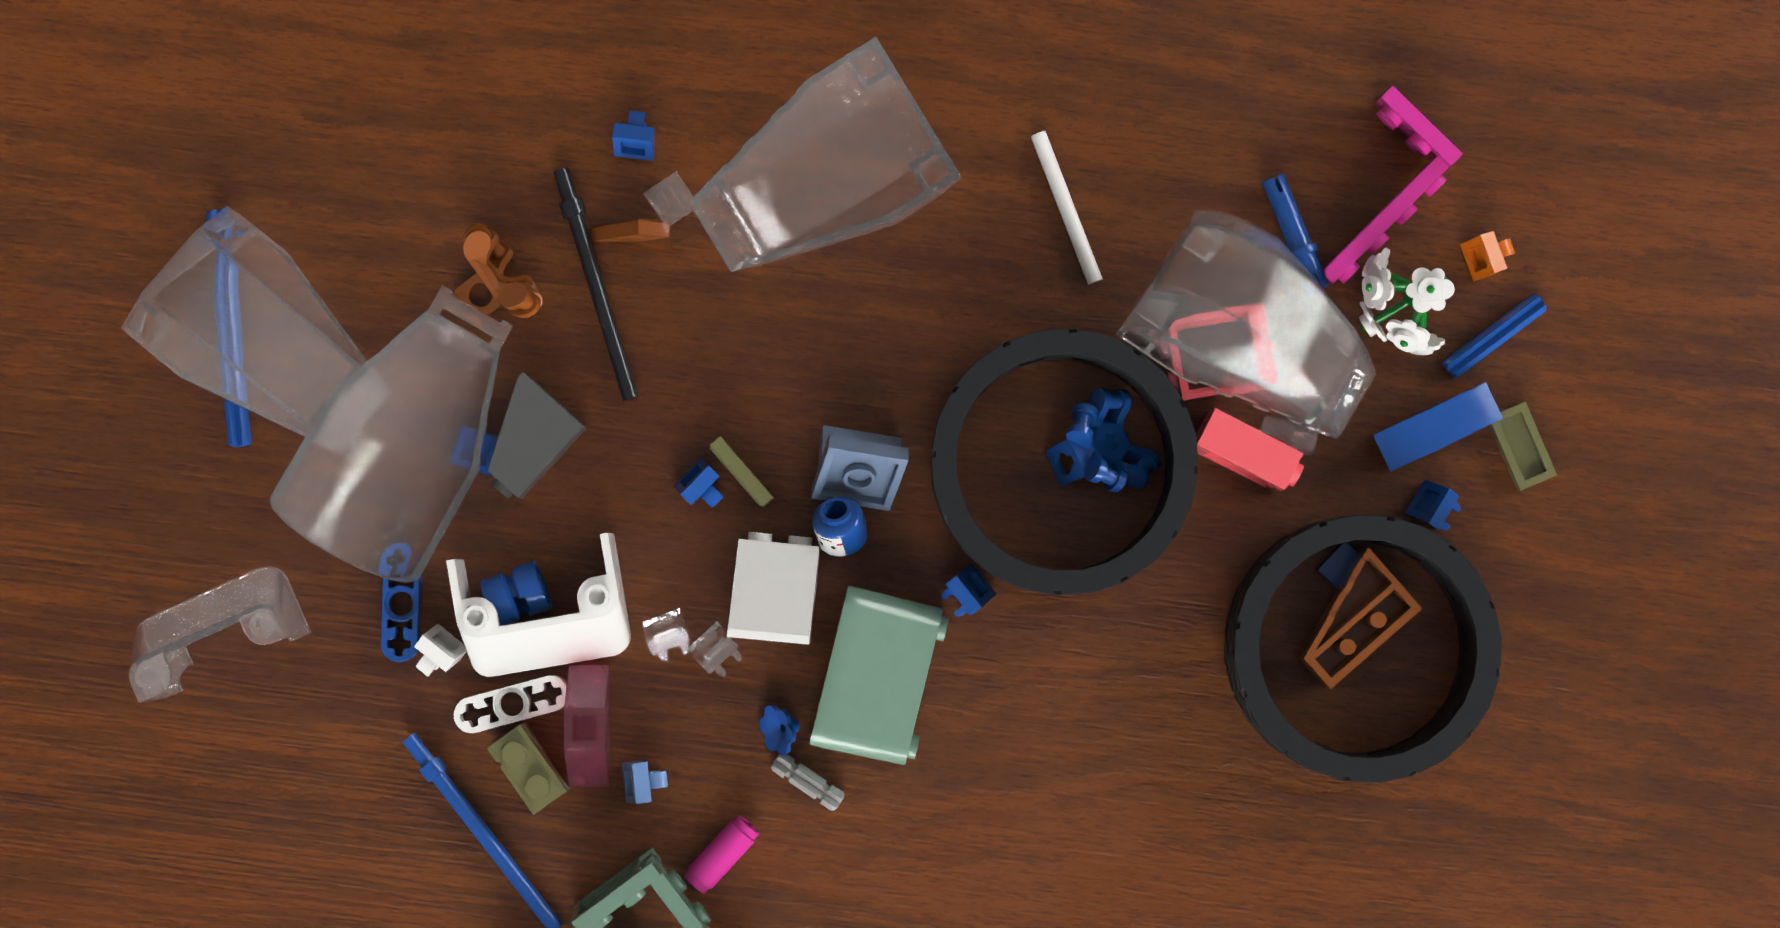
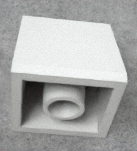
(774, 589)

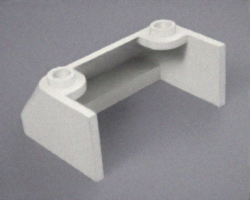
(592, 633)

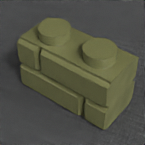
(529, 768)

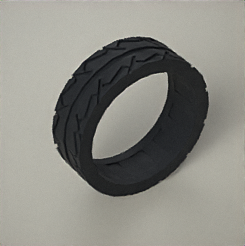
(1170, 417)
(1477, 662)

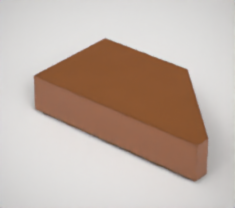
(630, 230)

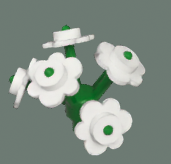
(1423, 293)

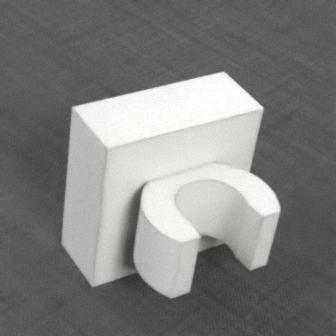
(439, 650)

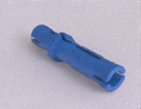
(1293, 226)

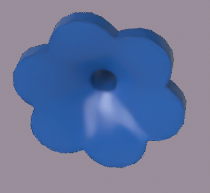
(778, 729)

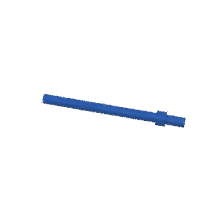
(434, 770)

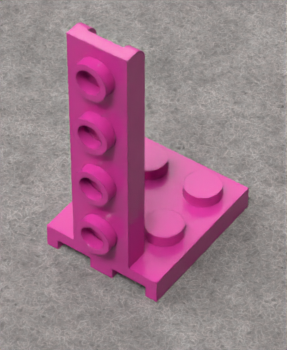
(1422, 140)

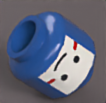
(840, 526)

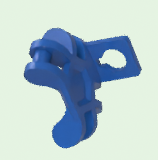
(1103, 445)

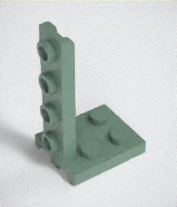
(628, 888)

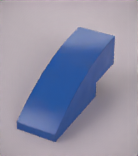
(1437, 426)

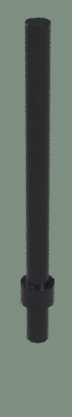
(573, 210)

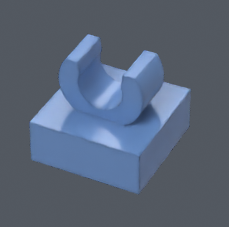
(639, 781)

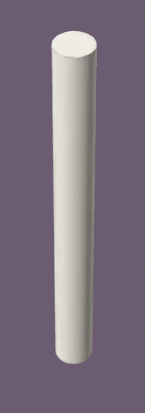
(1066, 207)

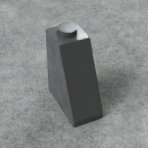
(531, 438)

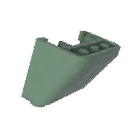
(877, 676)

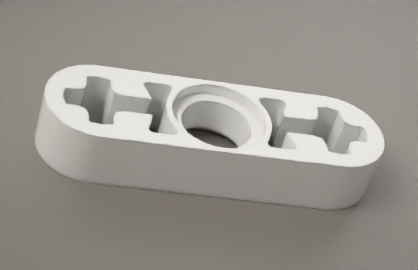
(480, 701)

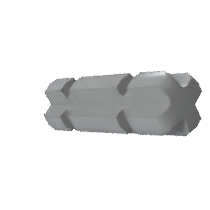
(807, 781)

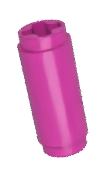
(721, 854)

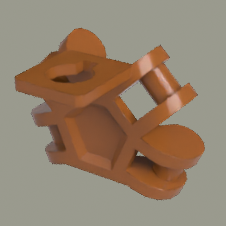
(489, 260)

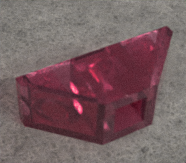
(587, 726)

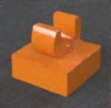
(1486, 255)

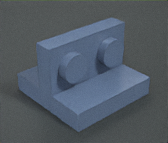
(859, 467)

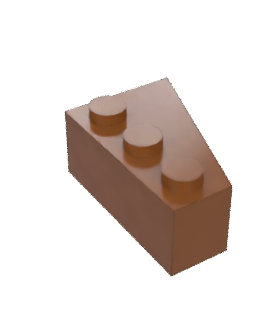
(1356, 619)

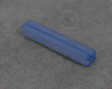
(1494, 336)

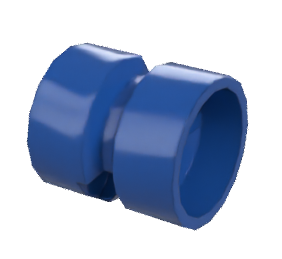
(517, 594)

